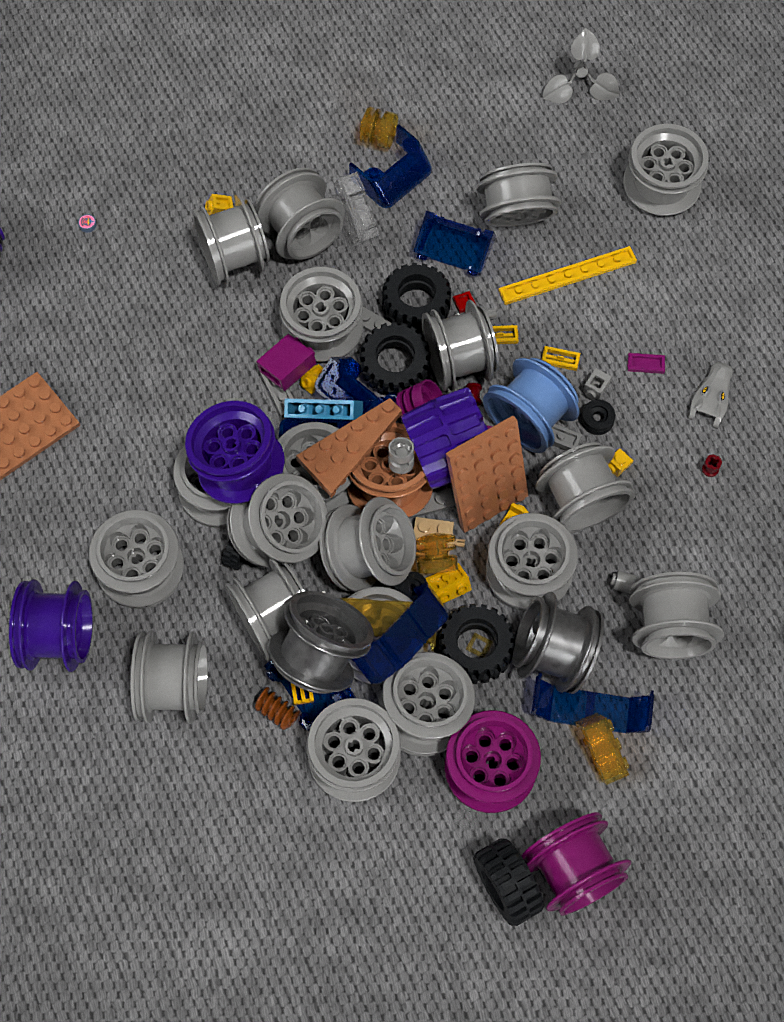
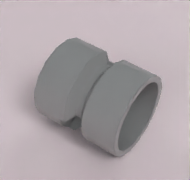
(401, 455)

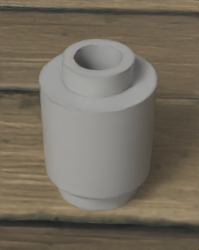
(623, 581)

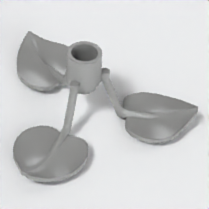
(583, 47)

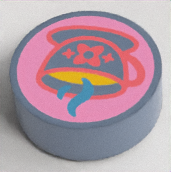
(87, 223)

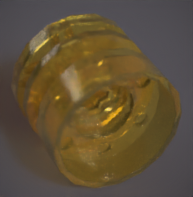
(378, 127)
(436, 553)

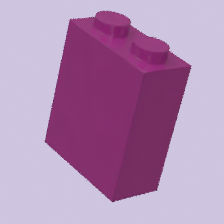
(286, 362)

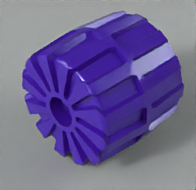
(441, 427)

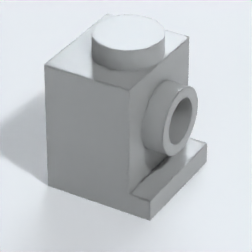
(597, 384)

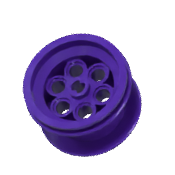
(238, 440)
(50, 625)

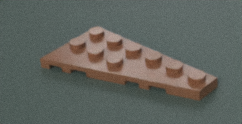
(345, 449)

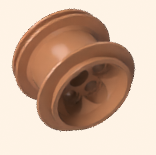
(375, 478)

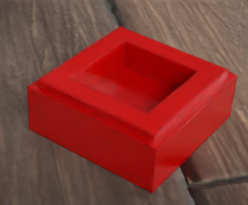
(461, 299)

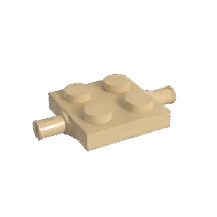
(427, 526)

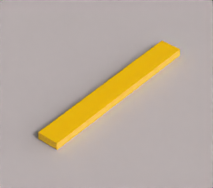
(567, 275)

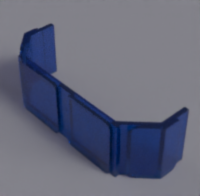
(404, 636)
(625, 713)

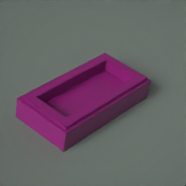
(646, 363)

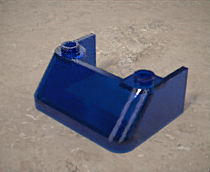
(393, 184)

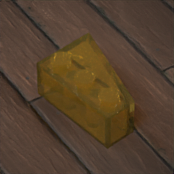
(603, 748)

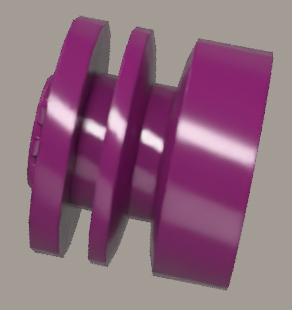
(417, 395)

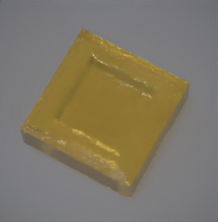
(469, 648)

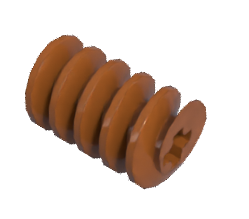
(276, 710)

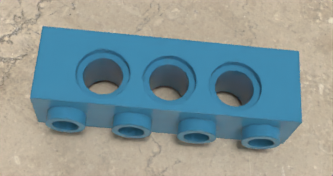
(323, 409)

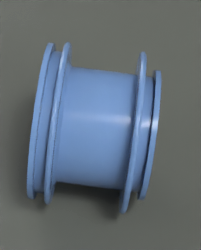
(536, 399)

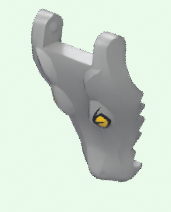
(713, 394)

